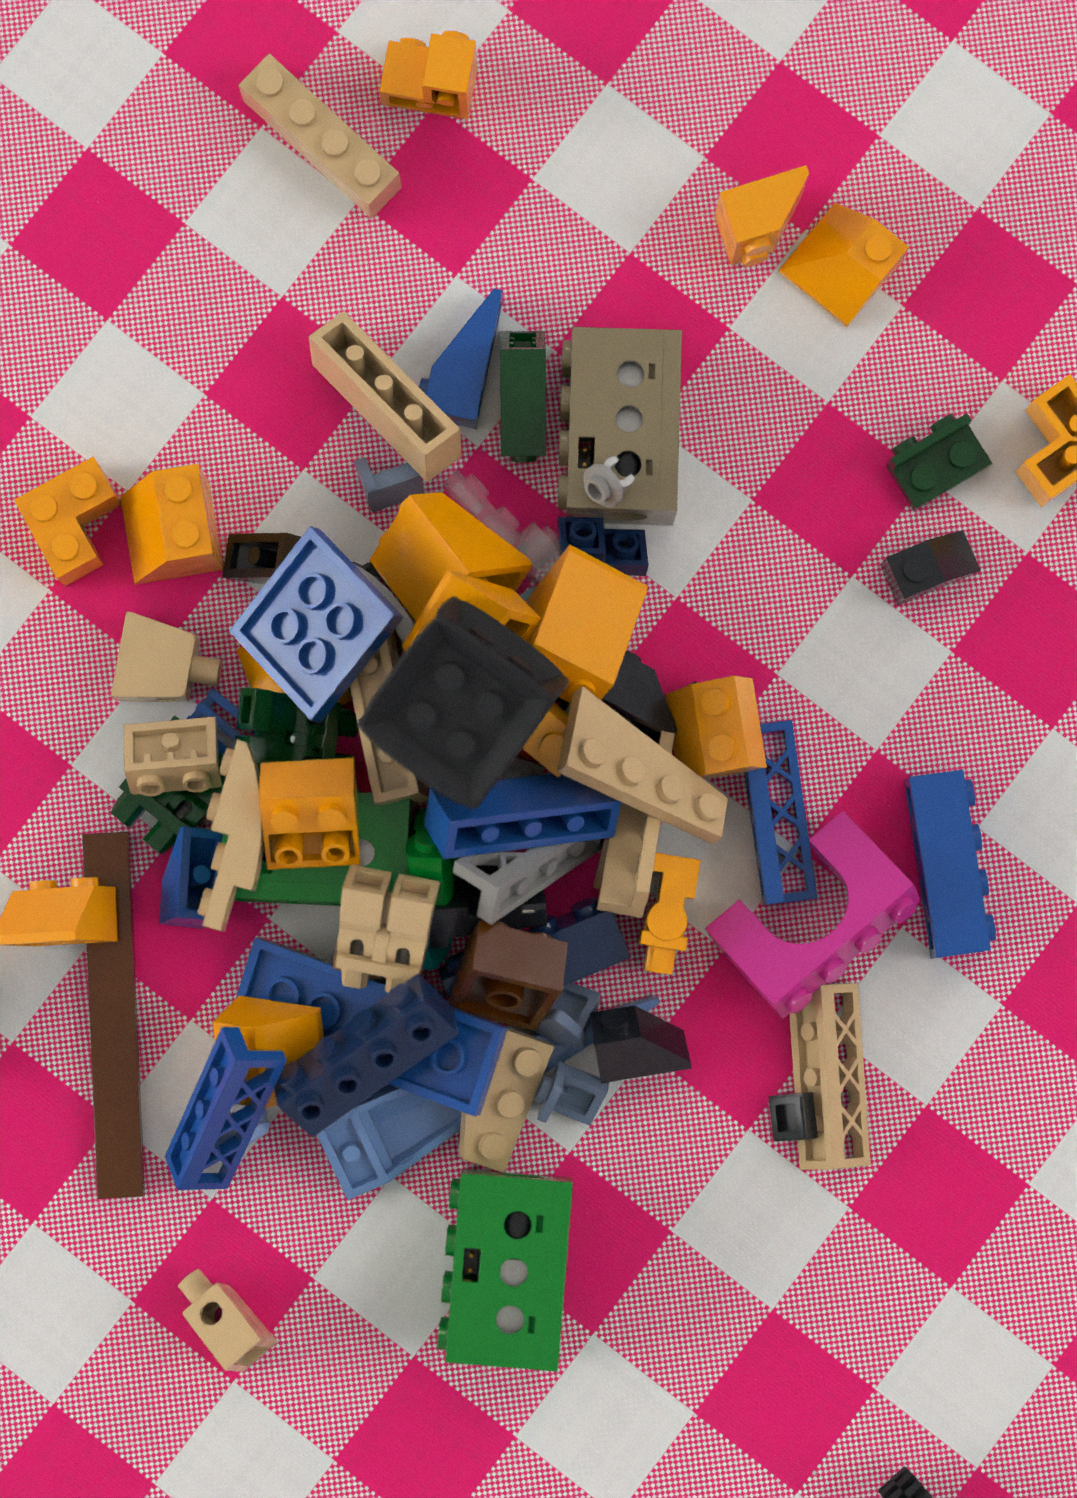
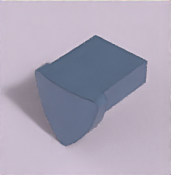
(388, 486)
(570, 1016)

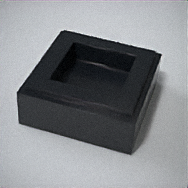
(793, 1117)

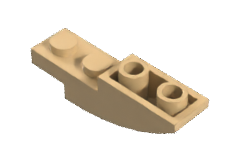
(238, 816)

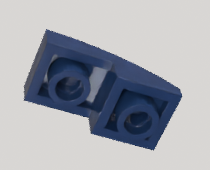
(616, 547)

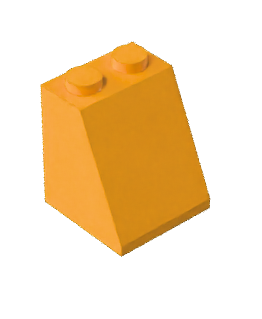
(171, 525)
(440, 536)
(585, 620)

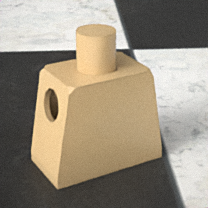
(160, 663)
(239, 1334)

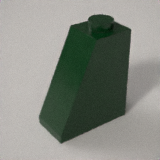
(523, 395)

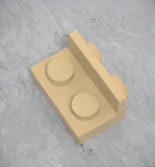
(172, 756)

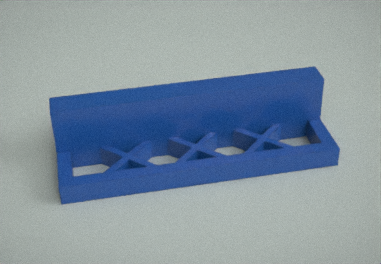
(763, 823)
(210, 1116)

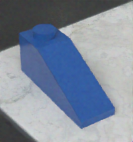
(462, 369)

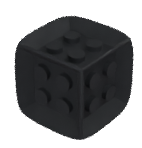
(462, 702)

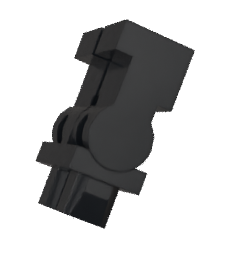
(460, 914)

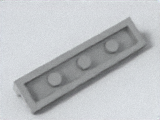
(520, 874)

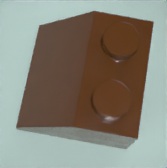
(509, 975)

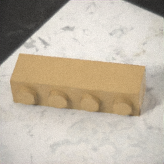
(320, 136)
(385, 396)

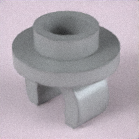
(603, 484)

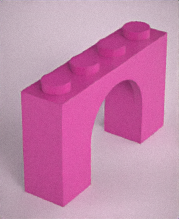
(791, 972)

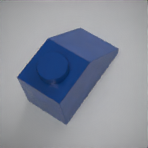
(188, 876)

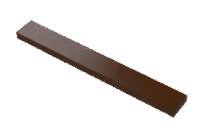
(115, 1028)

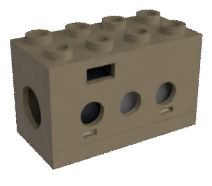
(629, 403)

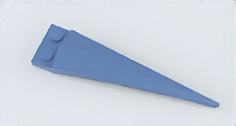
(400, 1128)

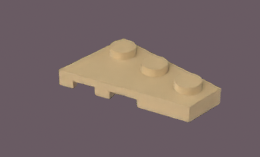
(519, 1070)

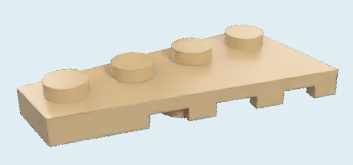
(632, 768)

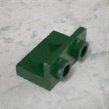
(938, 461)

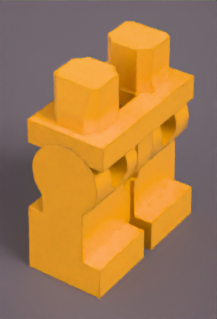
(667, 918)

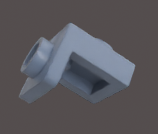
(570, 1094)

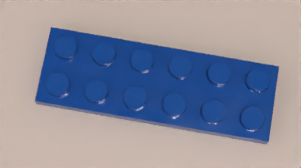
(451, 1075)

